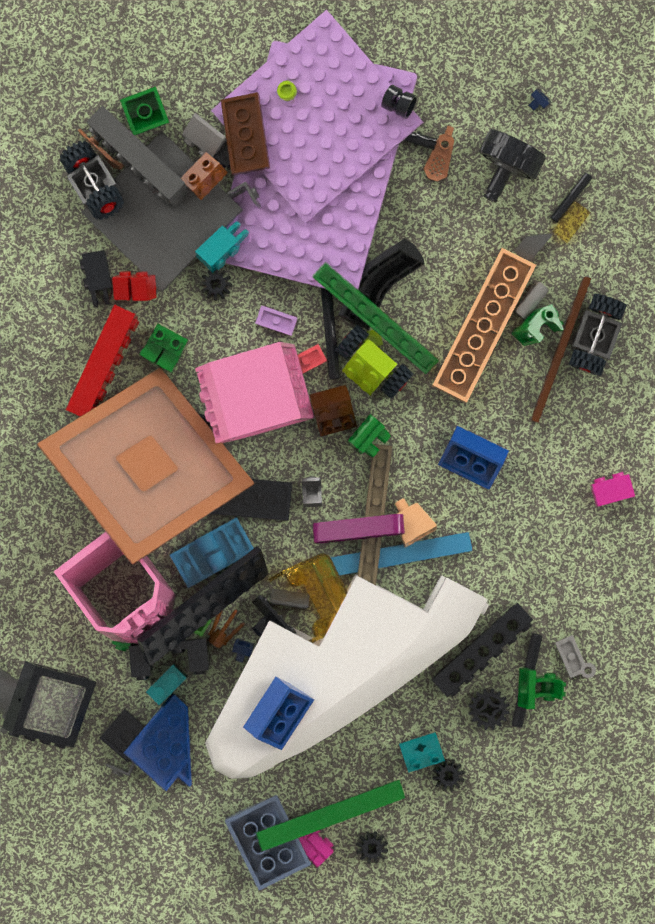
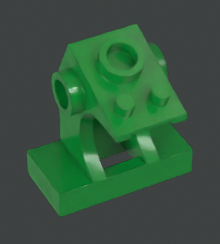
(529, 331)
(551, 687)

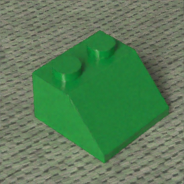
(144, 111)

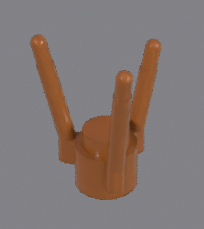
(219, 637)

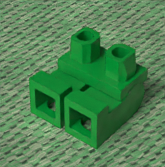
(162, 339)
(366, 434)

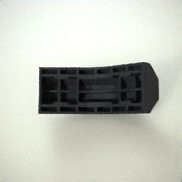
(383, 273)

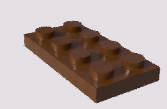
(245, 133)

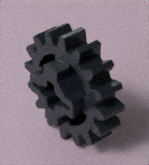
(490, 717)

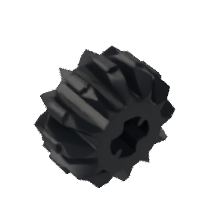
(214, 277)
(455, 775)
(379, 847)

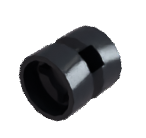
(405, 103)

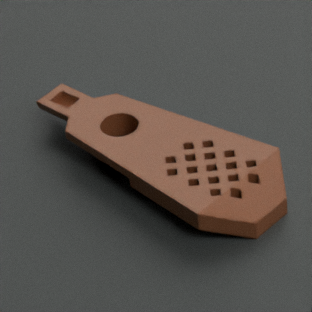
(441, 153)
(115, 164)

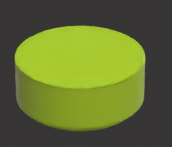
(286, 90)

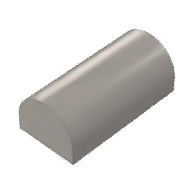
(530, 300)

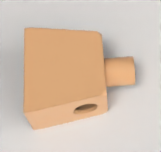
(416, 522)

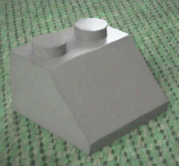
(203, 136)

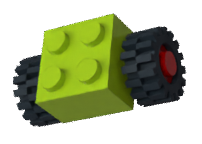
(371, 365)

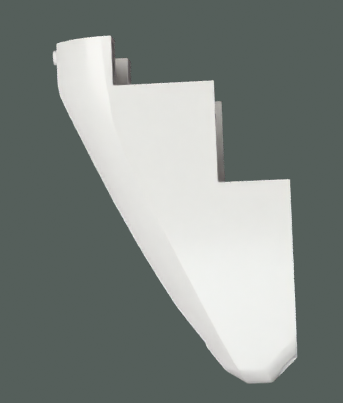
(363, 659)

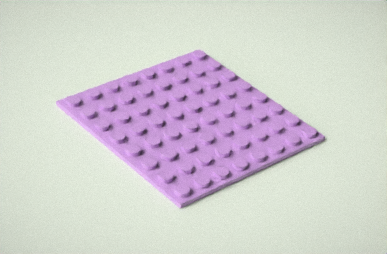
(333, 123)

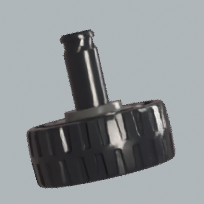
(509, 157)

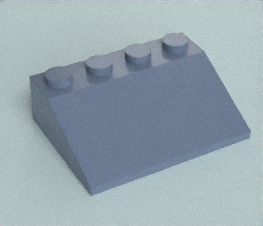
(272, 864)

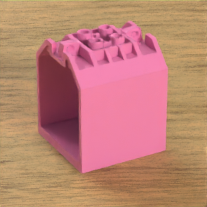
(254, 392)
(91, 562)

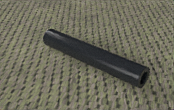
(571, 197)

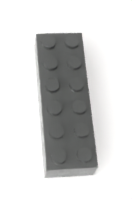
(135, 154)

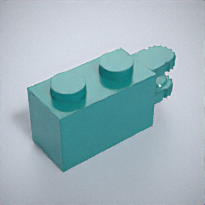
(220, 246)

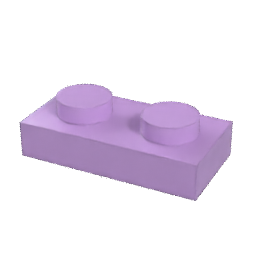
(276, 320)

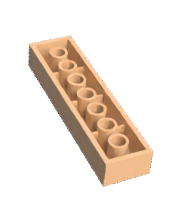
(484, 325)

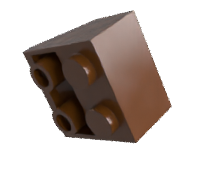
(333, 410)

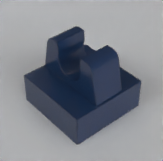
(539, 99)
(243, 649)

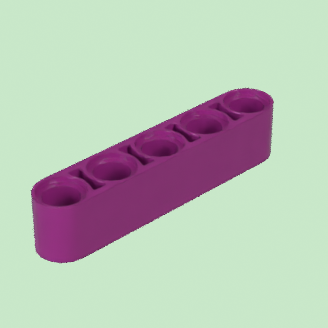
(358, 528)

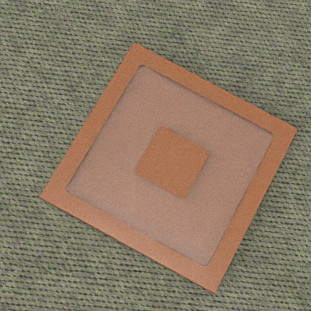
(145, 465)

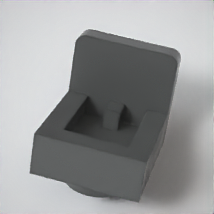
(312, 491)

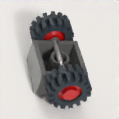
(92, 180)
(597, 334)

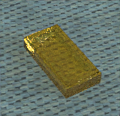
(571, 222)

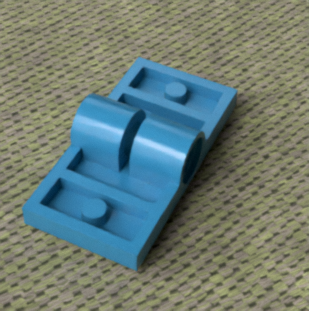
(212, 552)

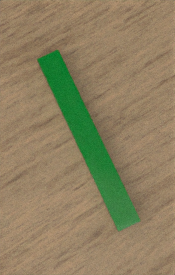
(375, 318)
(330, 815)

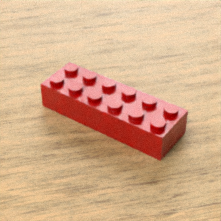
(103, 361)

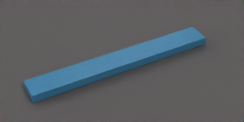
(415, 552)

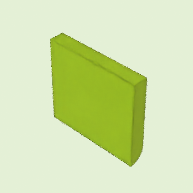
(374, 337)

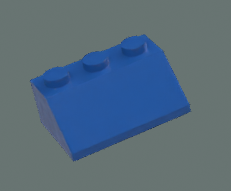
(473, 457)
(278, 713)

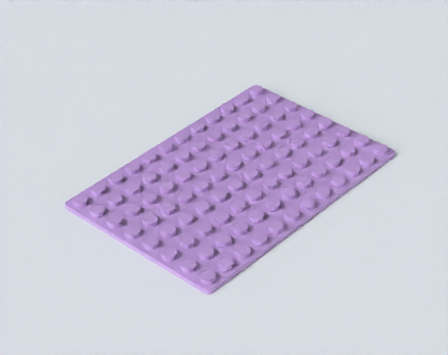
(339, 234)

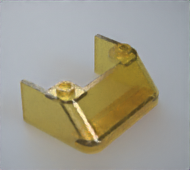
(323, 587)

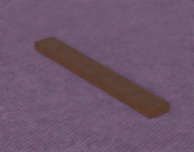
(560, 349)

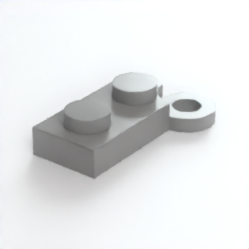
(572, 658)

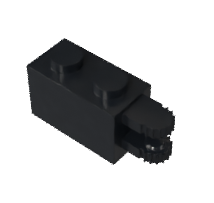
(97, 275)

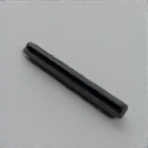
(330, 334)
(531, 661)

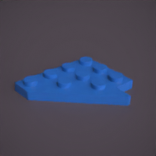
(164, 745)

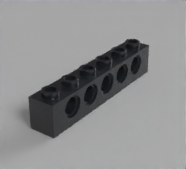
(515, 613)

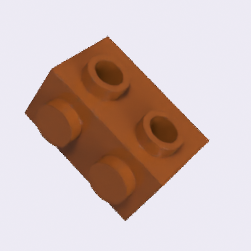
(204, 175)

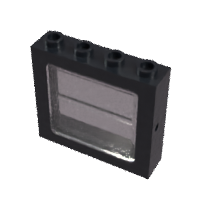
(48, 705)

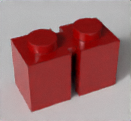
(135, 286)

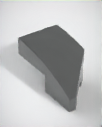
(531, 245)

